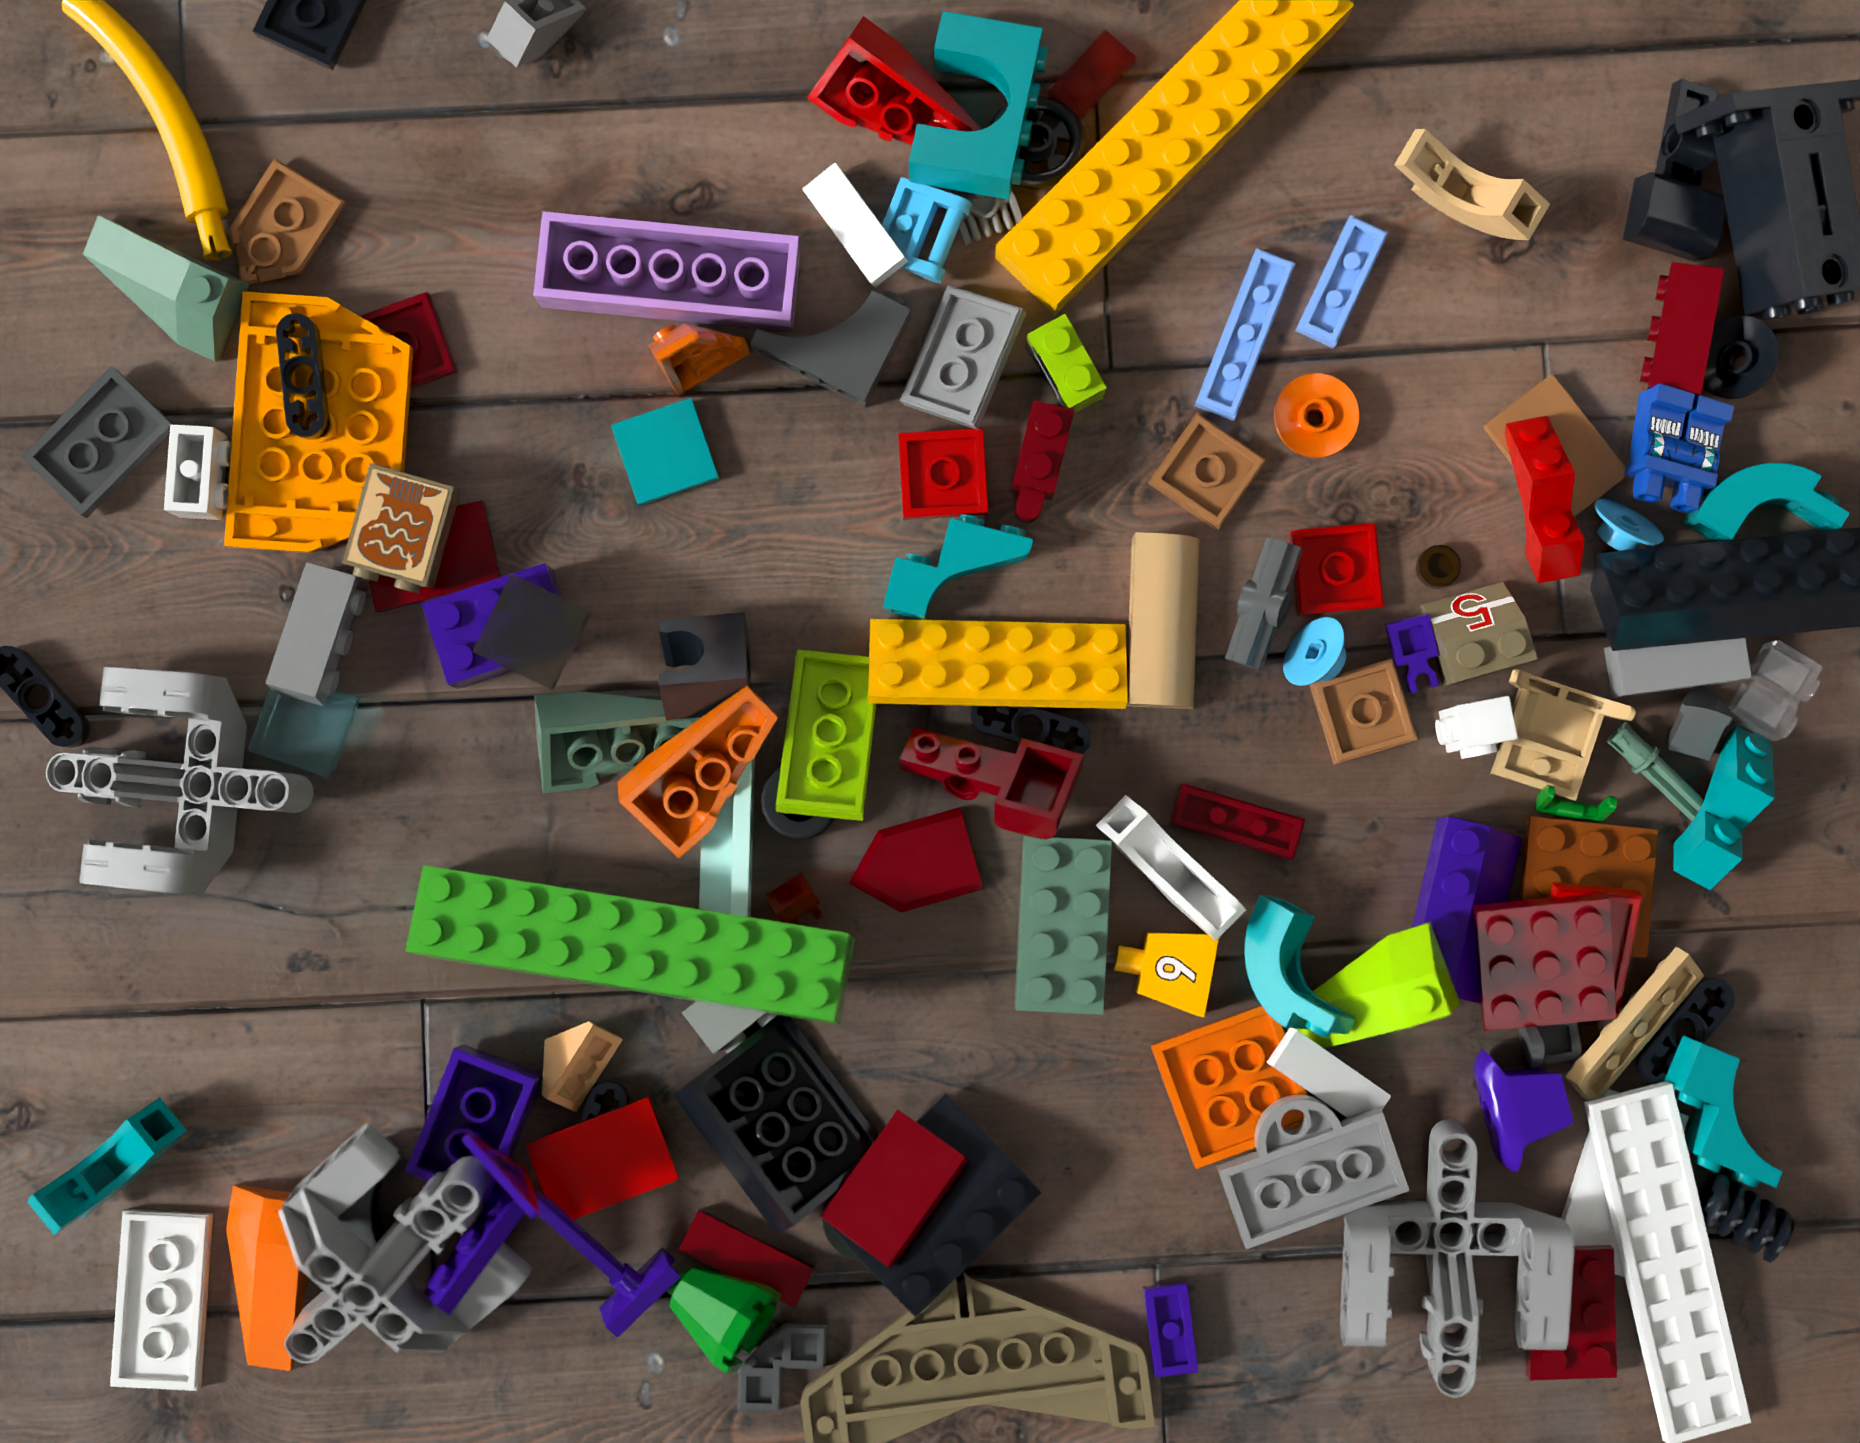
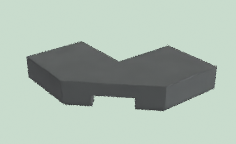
(789, 1346)

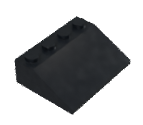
(779, 1122)
(967, 1218)

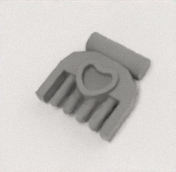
(985, 209)

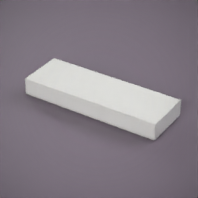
(855, 225)
(1326, 1075)

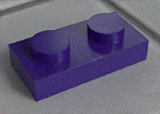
(1170, 1329)

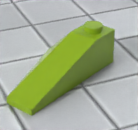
(1390, 987)

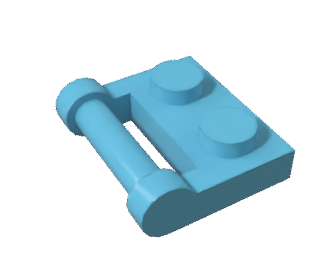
(911, 218)

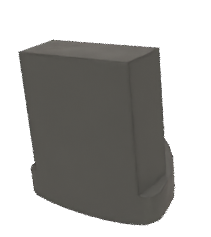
(1699, 724)
(1549, 1044)

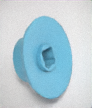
(1625, 527)
(1315, 653)

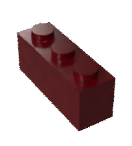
(1684, 328)

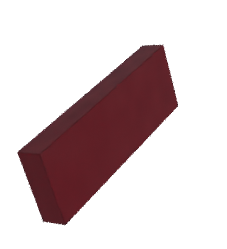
(1237, 821)
(746, 1256)

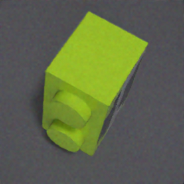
(1065, 364)

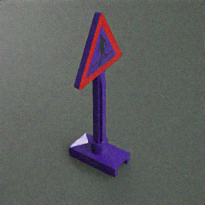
(634, 1288)

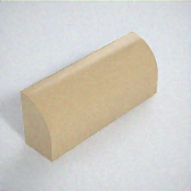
(1162, 620)

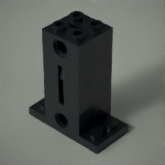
(1787, 193)

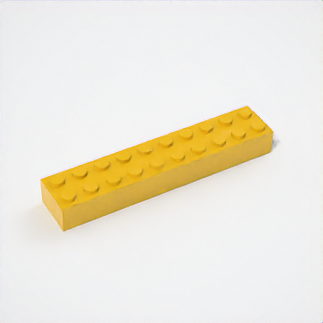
(1163, 143)

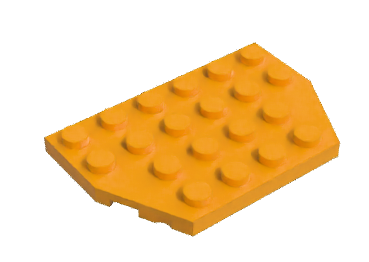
(299, 490)

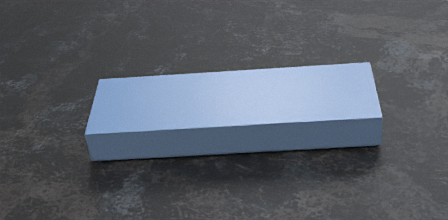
(1341, 281)

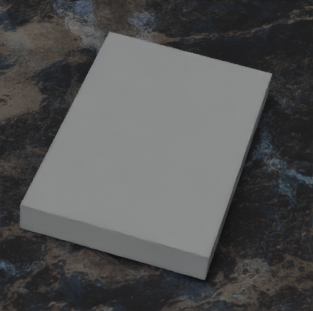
(963, 357)

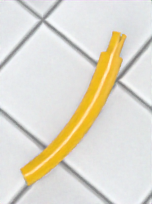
(172, 114)

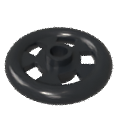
(1068, 129)

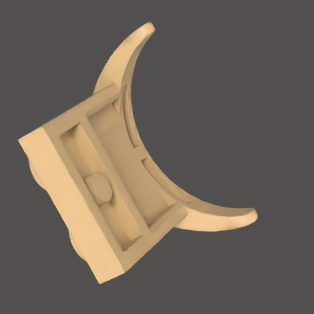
(1554, 734)

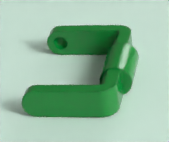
(1571, 809)

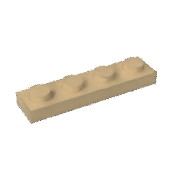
(1635, 1025)

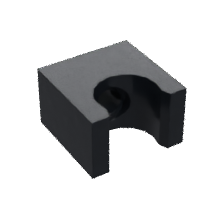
(719, 661)

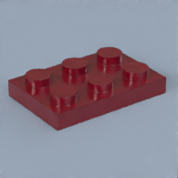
(1592, 1323)

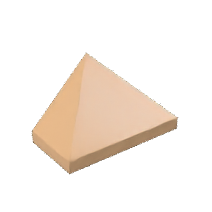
(575, 1062)

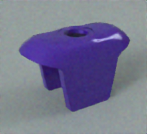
(1519, 1107)

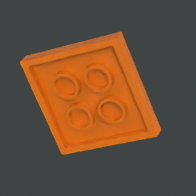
(1223, 1082)

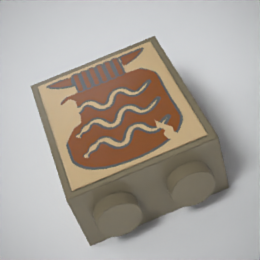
(401, 528)

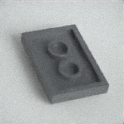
(98, 442)

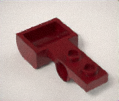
(1028, 785)

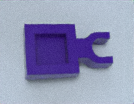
(1412, 644)

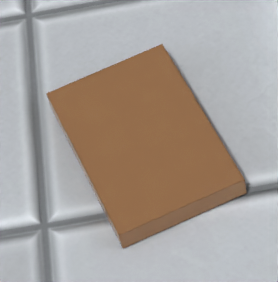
(1592, 459)

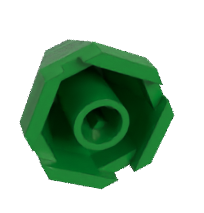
(723, 1313)

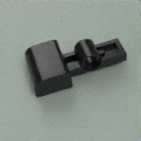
(1668, 205)

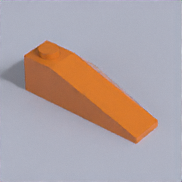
(695, 354)
(692, 774)

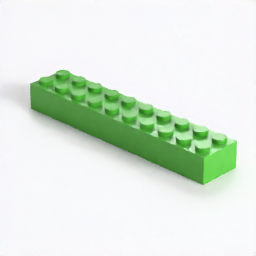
(631, 944)

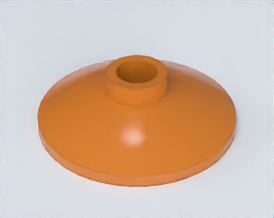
(1328, 398)

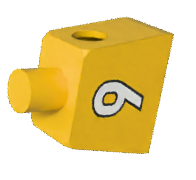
(1172, 968)

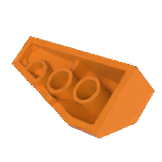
(265, 1275)

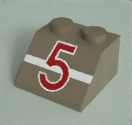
(1479, 633)

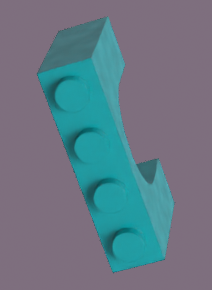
(988, 158)

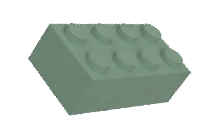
(1063, 925)

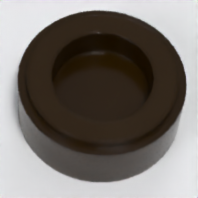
(1438, 566)

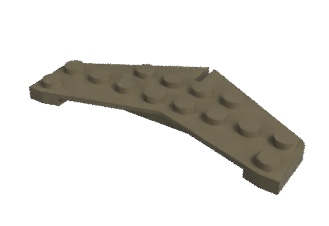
(997, 1355)

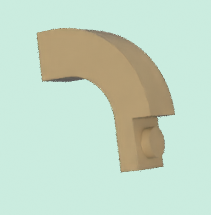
(1476, 199)

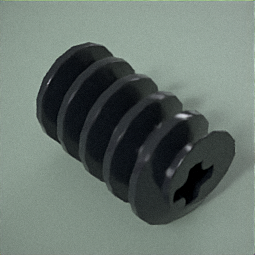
(1746, 1215)

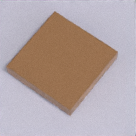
(1207, 471)
(1363, 711)

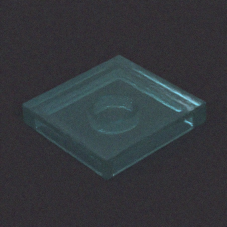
(304, 732)

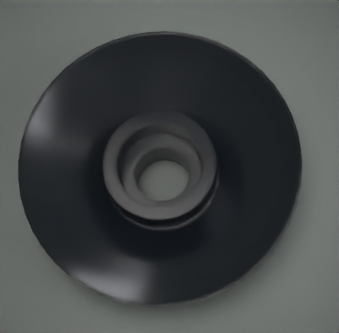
(1737, 338)

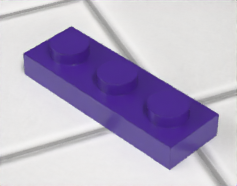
(474, 1251)

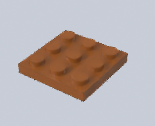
(1593, 857)

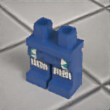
(1676, 445)

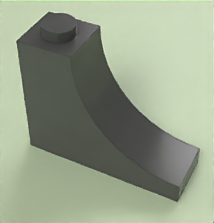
(848, 356)

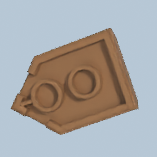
(282, 224)

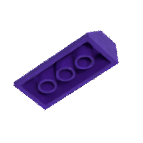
(1464, 869)

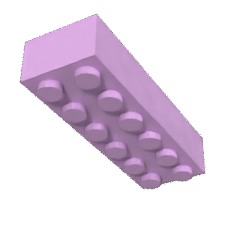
(667, 271)

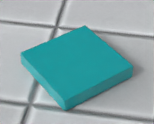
(665, 452)

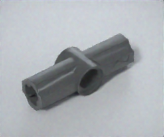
(1264, 603)

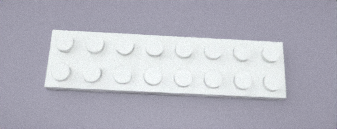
(1667, 1262)

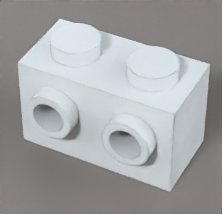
(197, 472)
(1476, 727)

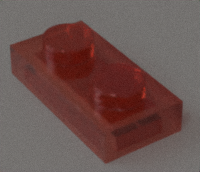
(1093, 75)

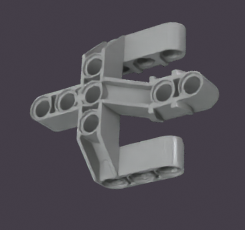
(129, 777)
(1537, 1238)
(370, 1282)

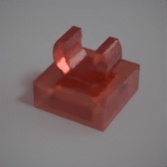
(794, 900)

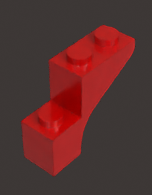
(1546, 493)

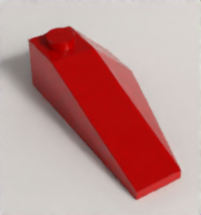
(884, 89)

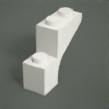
(1170, 868)

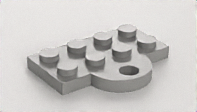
(1309, 1170)

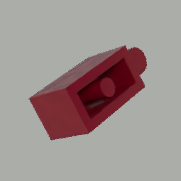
(1040, 458)

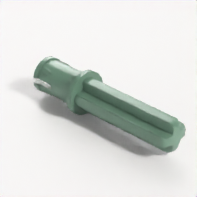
(1660, 774)

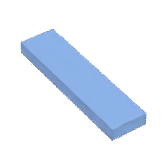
(1245, 334)

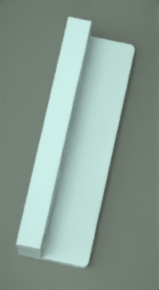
(729, 852)

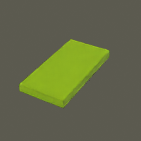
(827, 737)

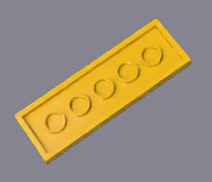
(997, 663)

